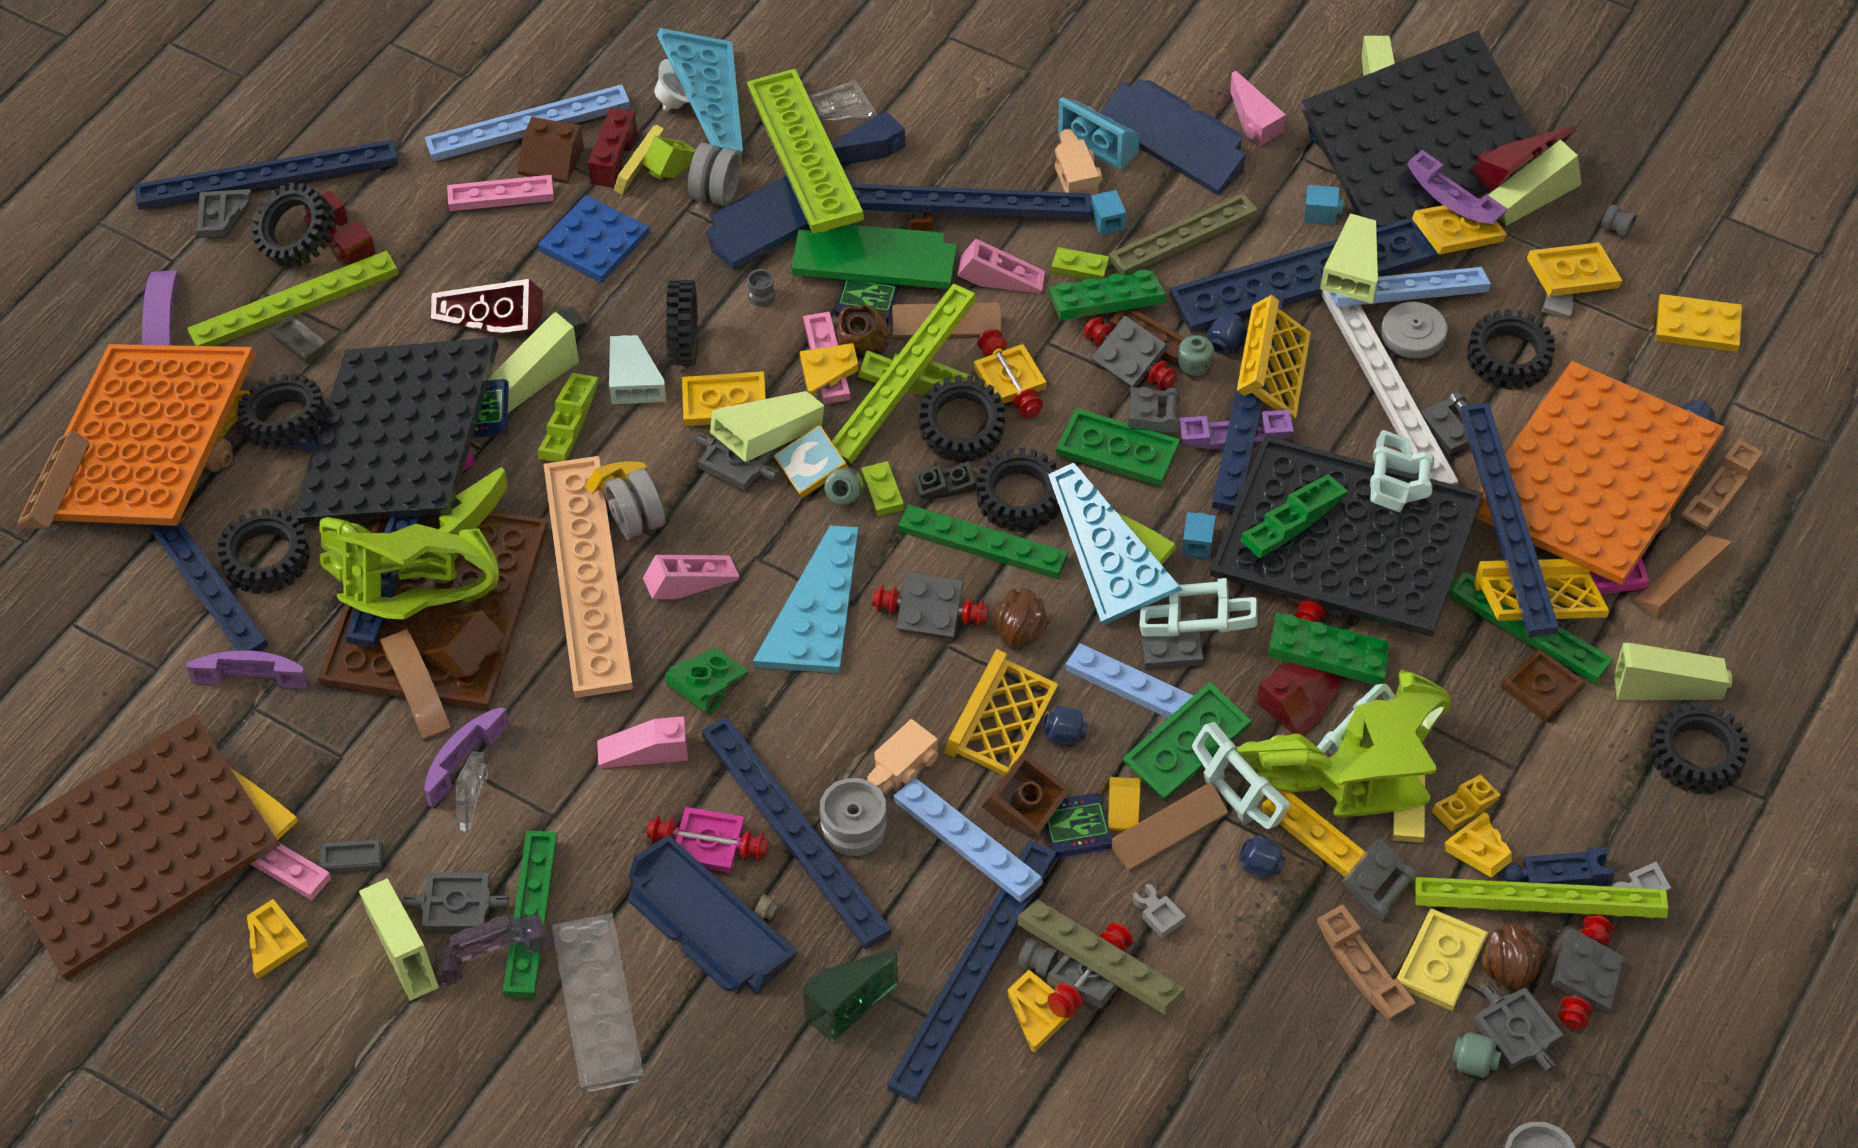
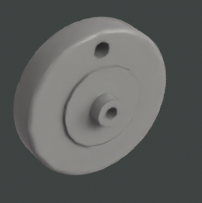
(1414, 330)

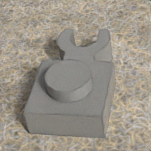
(1646, 877)
(1160, 914)

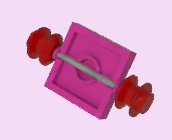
(711, 838)

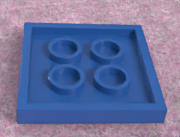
(593, 239)

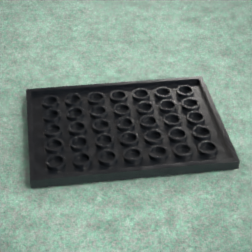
(1435, 102)
(397, 431)
(1359, 552)

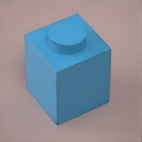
(1322, 204)
(1108, 212)
(1198, 535)

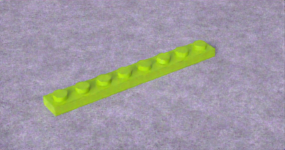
(293, 300)
(903, 372)
(1541, 897)

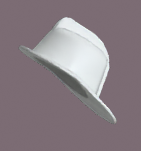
(669, 88)

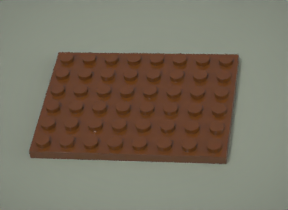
(363, 668)
(132, 846)

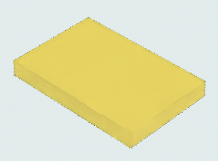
(1442, 959)

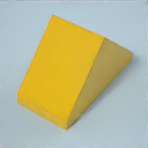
(1123, 803)

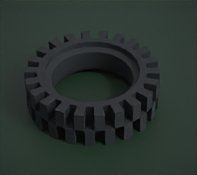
(276, 208)
(681, 322)
(1511, 373)
(285, 431)
(962, 446)
(1016, 515)
(258, 525)
(1704, 719)

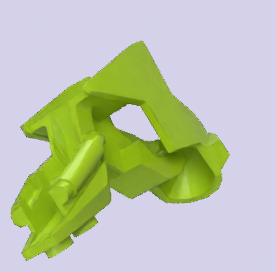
(414, 551)
(1376, 761)

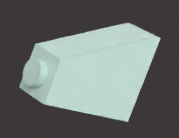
(633, 373)

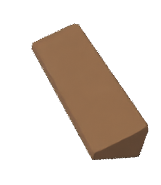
(981, 317)
(53, 481)
(1683, 575)
(1169, 827)

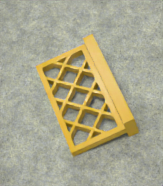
(1259, 350)
(1557, 575)
(982, 698)

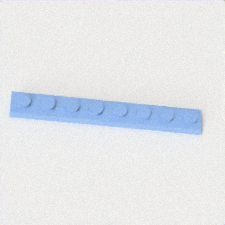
(514, 125)

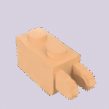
(1076, 165)
(903, 757)

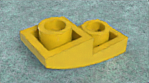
(609, 472)
(1466, 804)

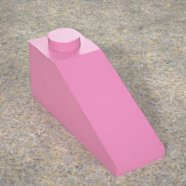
(1257, 114)
(999, 270)
(687, 574)
(647, 743)

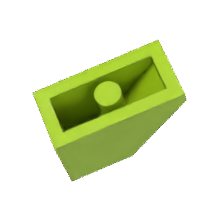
(668, 157)

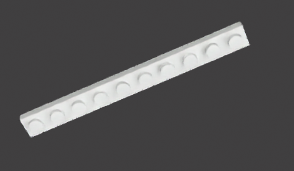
(1388, 385)

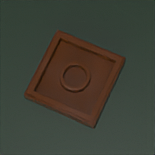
(1543, 685)

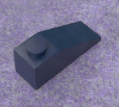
(871, 140)

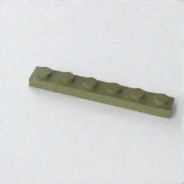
(1183, 235)
(1101, 957)

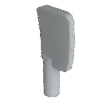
(1559, 305)

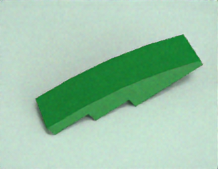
(1294, 516)

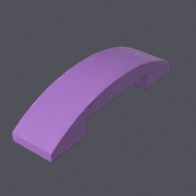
(1451, 195)
(159, 307)
(1212, 435)
(212, 667)
(483, 728)

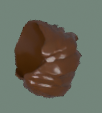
(864, 328)
(1019, 618)
(1512, 956)

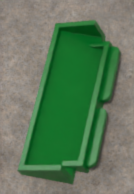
(876, 256)

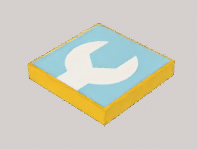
(810, 461)

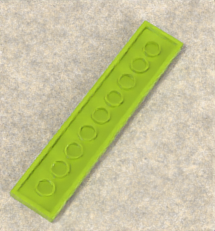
(805, 151)

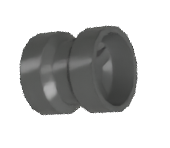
(1618, 220)
(761, 287)
(1036, 957)

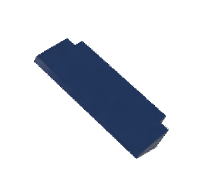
(1178, 135)
(757, 223)
(706, 918)

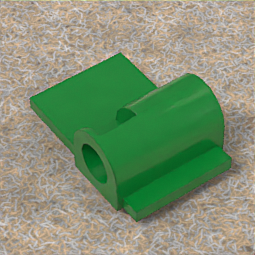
(705, 678)

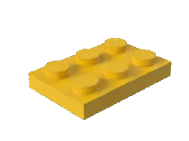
(1453, 232)
(1574, 269)
(1698, 323)
(718, 391)

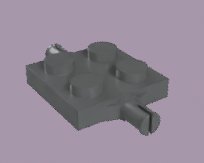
(731, 468)
(455, 901)
(1518, 1027)

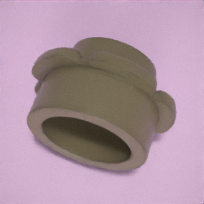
(766, 907)

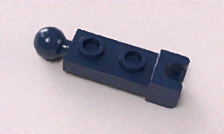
(1566, 868)

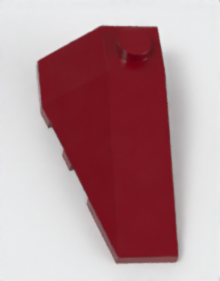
(1508, 159)
(493, 307)
(1298, 696)

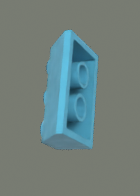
(1102, 134)

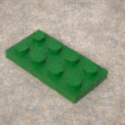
(1106, 294)
(1118, 448)
(1328, 649)
(1166, 755)

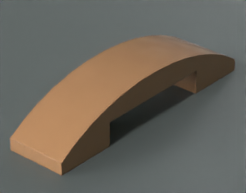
(1724, 485)
(416, 684)
(1362, 965)

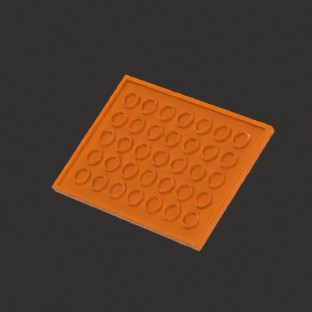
(150, 430)
(1603, 469)

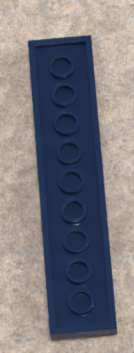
(1297, 273)

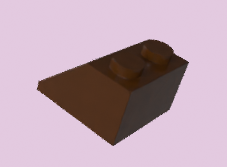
(550, 149)
(463, 644)
(1026, 796)

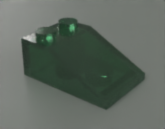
(848, 991)

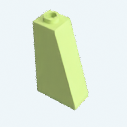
(1376, 53)
(1539, 182)
(1353, 261)
(539, 360)
(766, 424)
(1669, 675)
(399, 939)

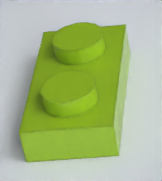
(1079, 264)
(882, 489)

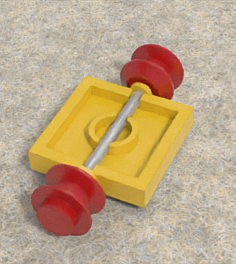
(1010, 373)

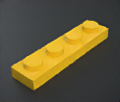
(1317, 834)

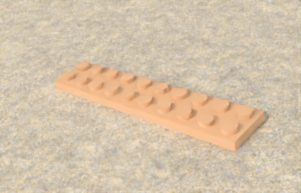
(587, 580)

